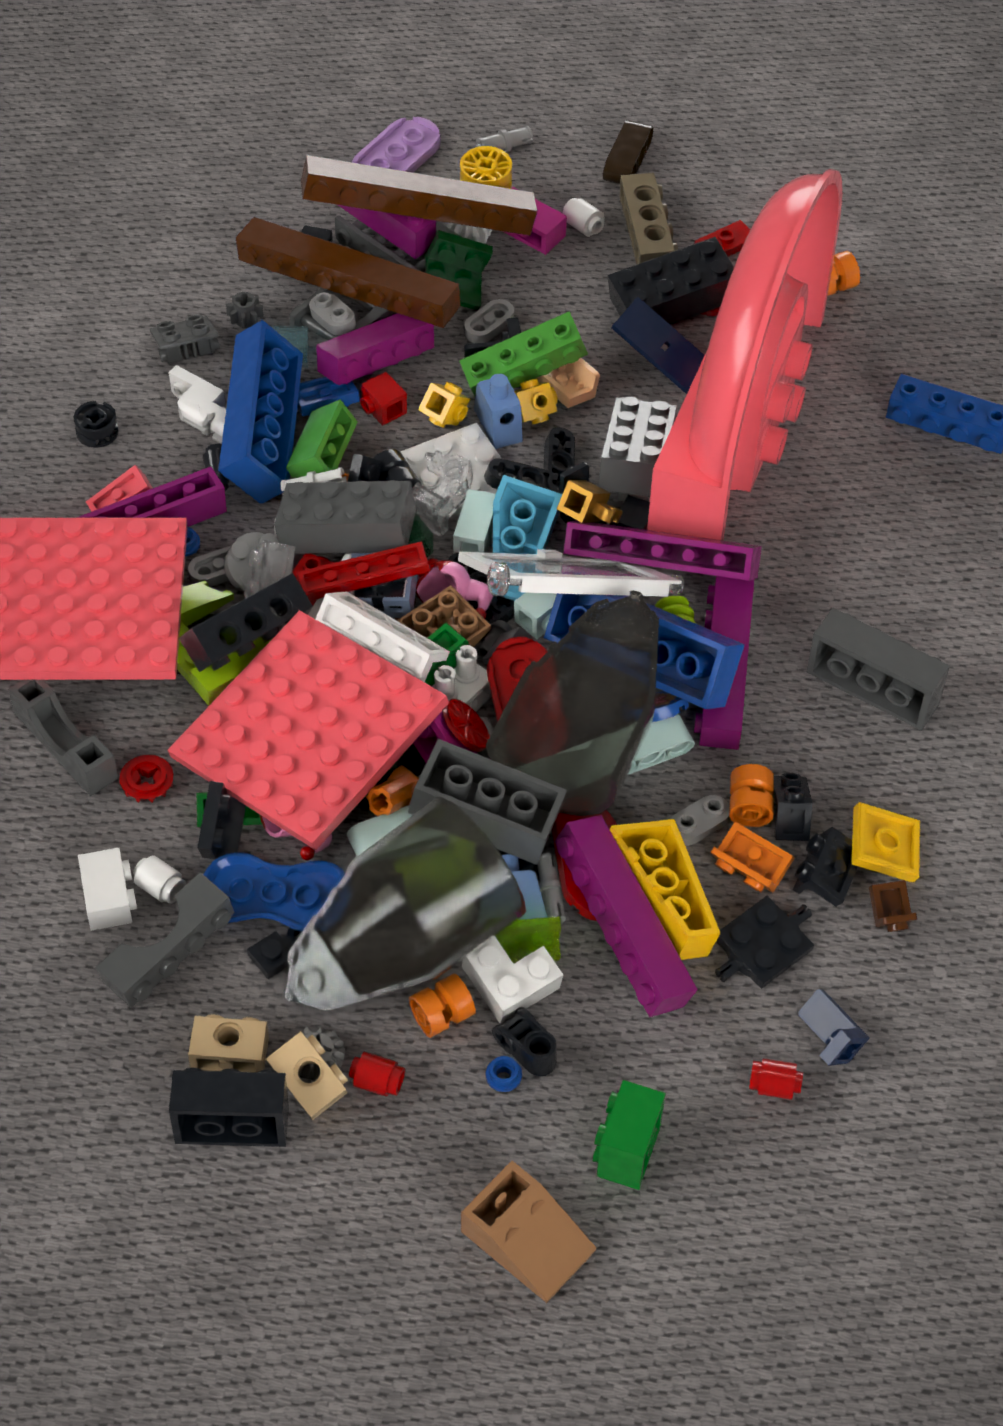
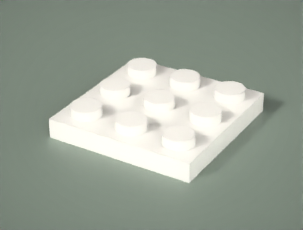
(467, 442)

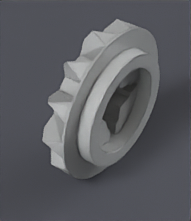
(332, 1045)

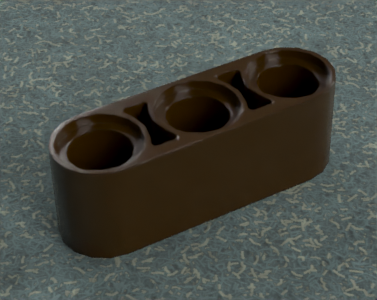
(628, 151)

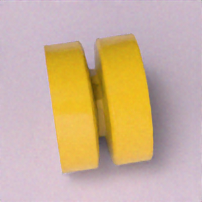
(487, 166)

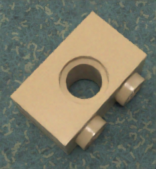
(214, 1030)
(313, 1096)

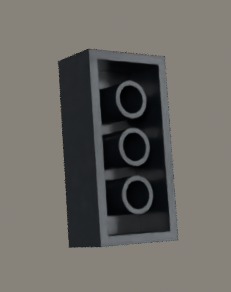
(675, 283)

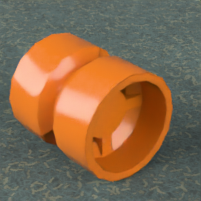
(845, 272)
(751, 795)
(444, 1004)

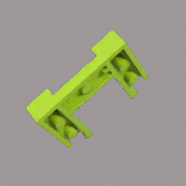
(198, 602)

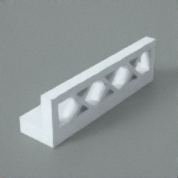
(380, 634)

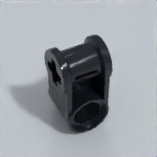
(525, 1036)

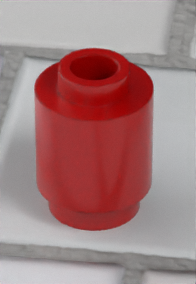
(377, 1074)
(775, 1078)

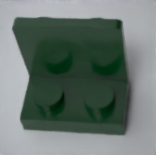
(459, 262)

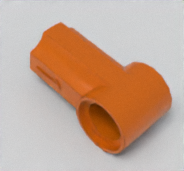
(393, 793)

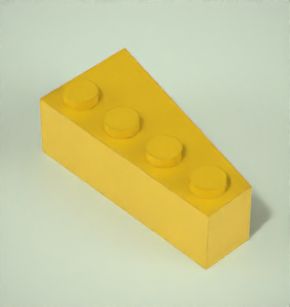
(670, 884)

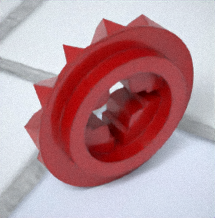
(146, 766)

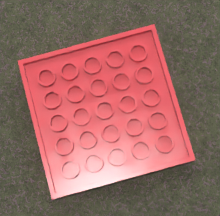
(91, 598)
(308, 728)

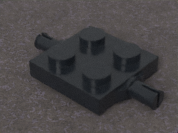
(764, 942)

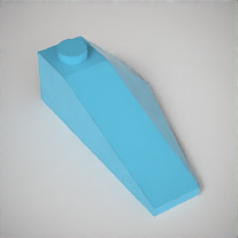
(522, 520)

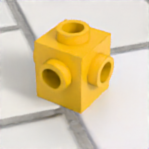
(536, 401)
(444, 404)

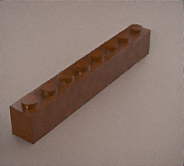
(418, 195)
(348, 272)

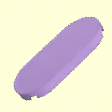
(402, 147)

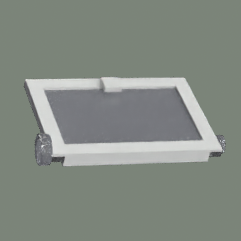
(562, 574)

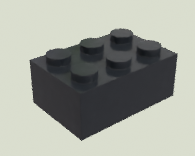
(229, 1107)

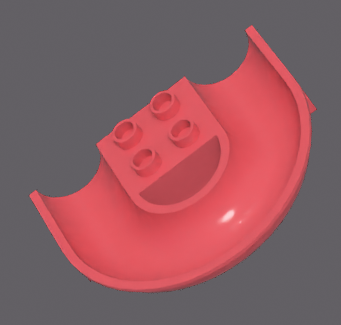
(750, 361)

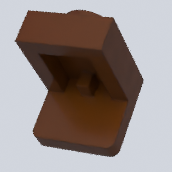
(891, 905)

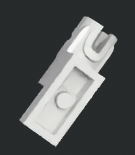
(199, 402)

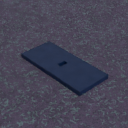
(648, 332)

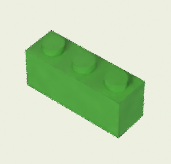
(322, 440)

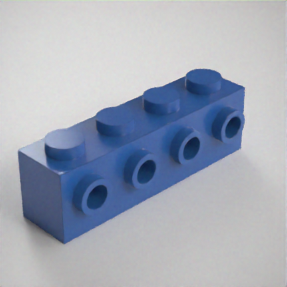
(949, 415)

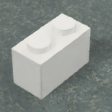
(105, 888)

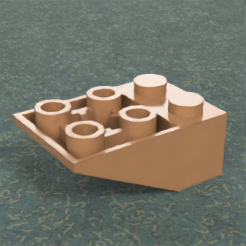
(451, 609)
(526, 1231)

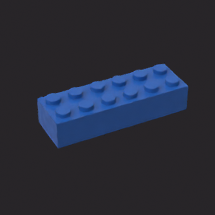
(261, 412)
(691, 658)

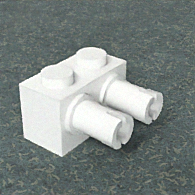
(466, 681)

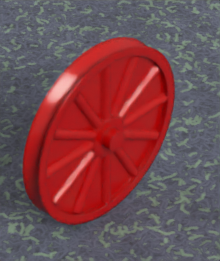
(466, 725)

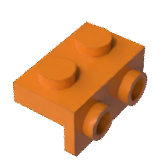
(753, 857)

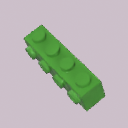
(528, 353)

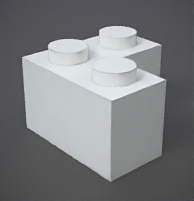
(511, 985)

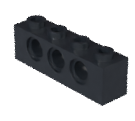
(204, 641)

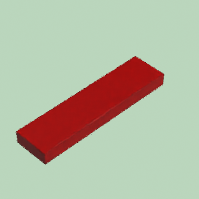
(364, 571)

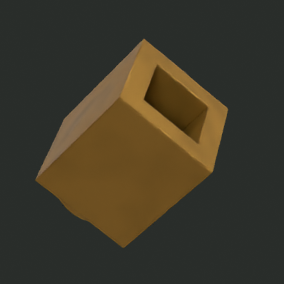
(587, 503)

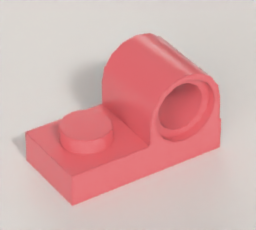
(125, 486)

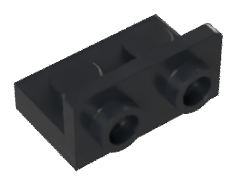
(221, 823)
(827, 867)

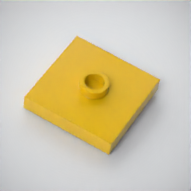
(886, 842)

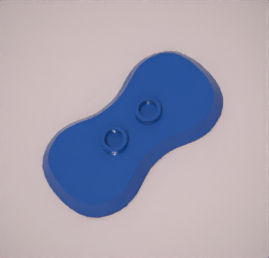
(274, 891)

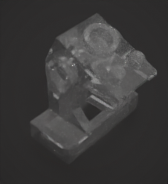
(439, 503)

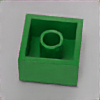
(628, 1134)

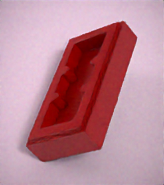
(730, 237)

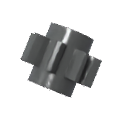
(244, 309)

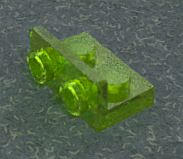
(529, 935)

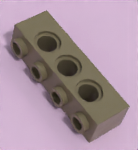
(646, 217)

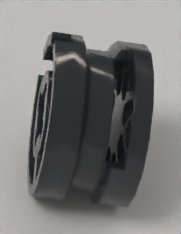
(95, 423)

